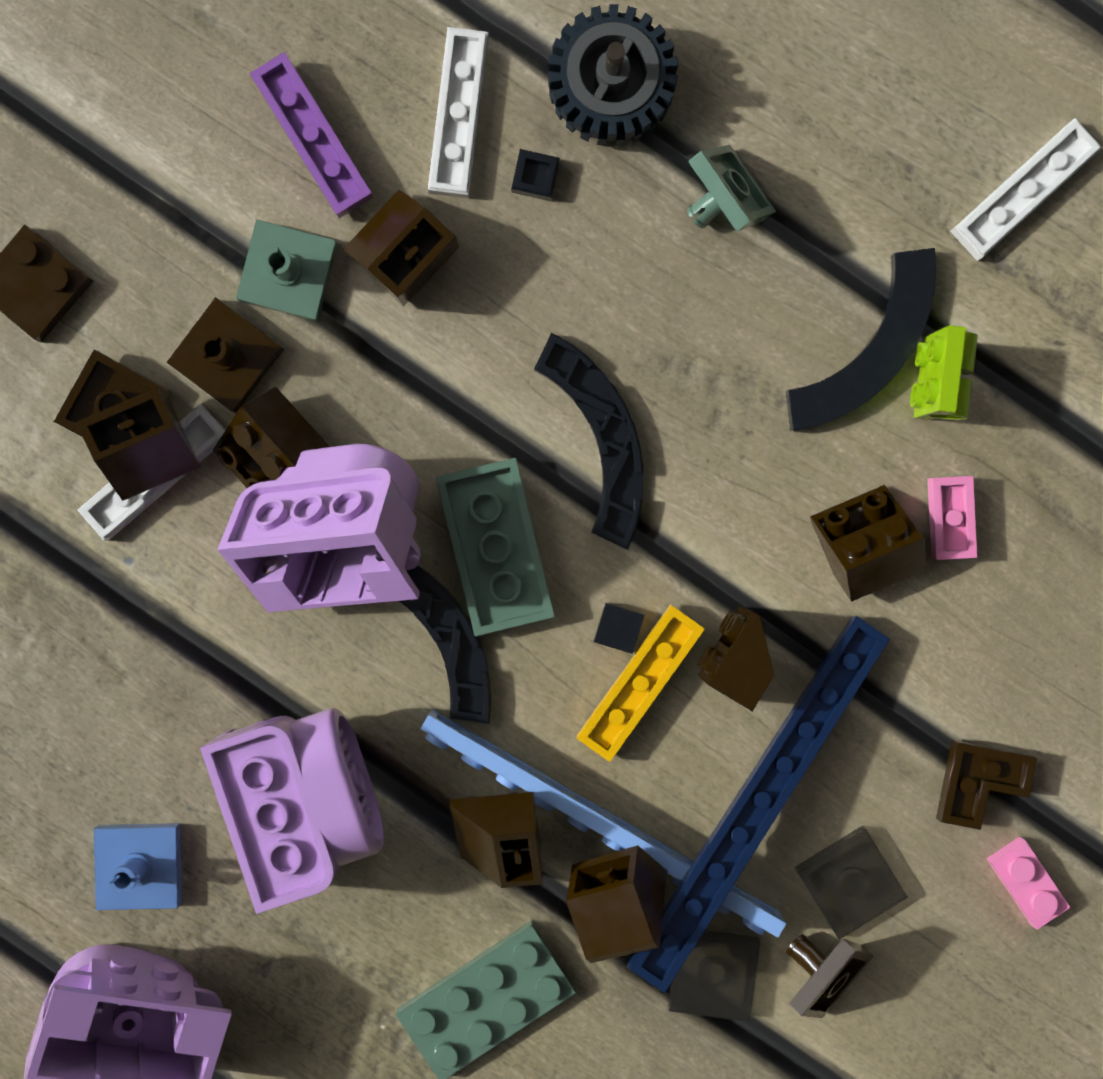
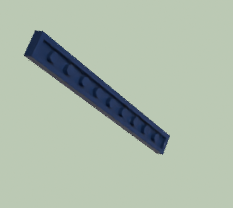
(760, 801)

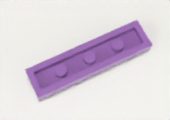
(311, 135)

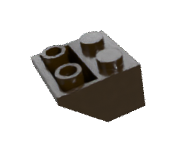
(402, 246)
(266, 439)
(139, 443)
(870, 542)
(740, 660)
(500, 837)
(617, 903)

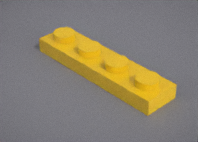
(640, 683)

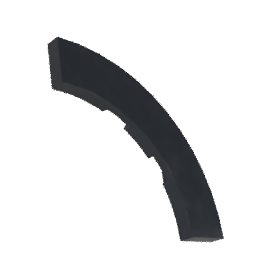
(885, 353)
(613, 433)
(459, 647)

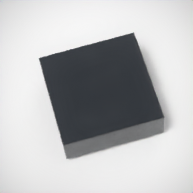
(535, 175)
(618, 628)

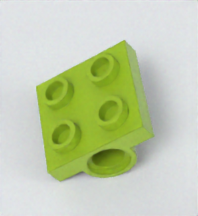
(941, 362)

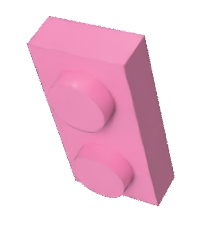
(952, 518)
(1028, 883)

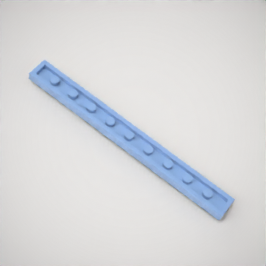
(586, 814)

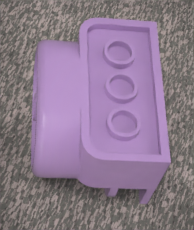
(328, 531)
(294, 803)
(126, 1018)

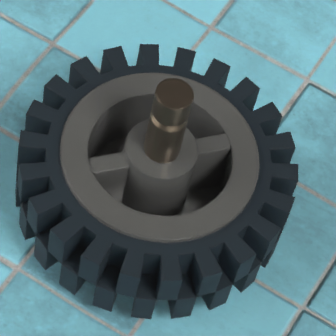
(612, 75)

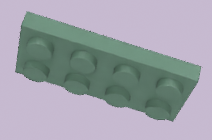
(495, 547)
(485, 1001)

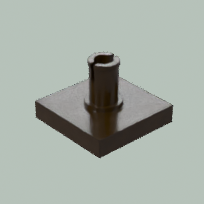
(225, 355)
(828, 974)

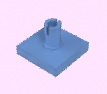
(138, 866)

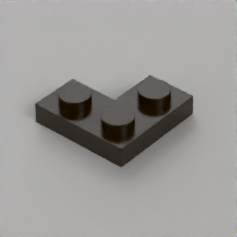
(975, 771)

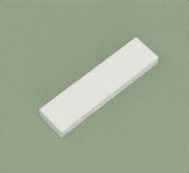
(458, 112)
(1026, 189)
(110, 514)

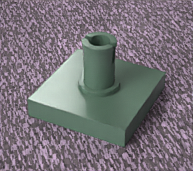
(730, 190)
(287, 270)

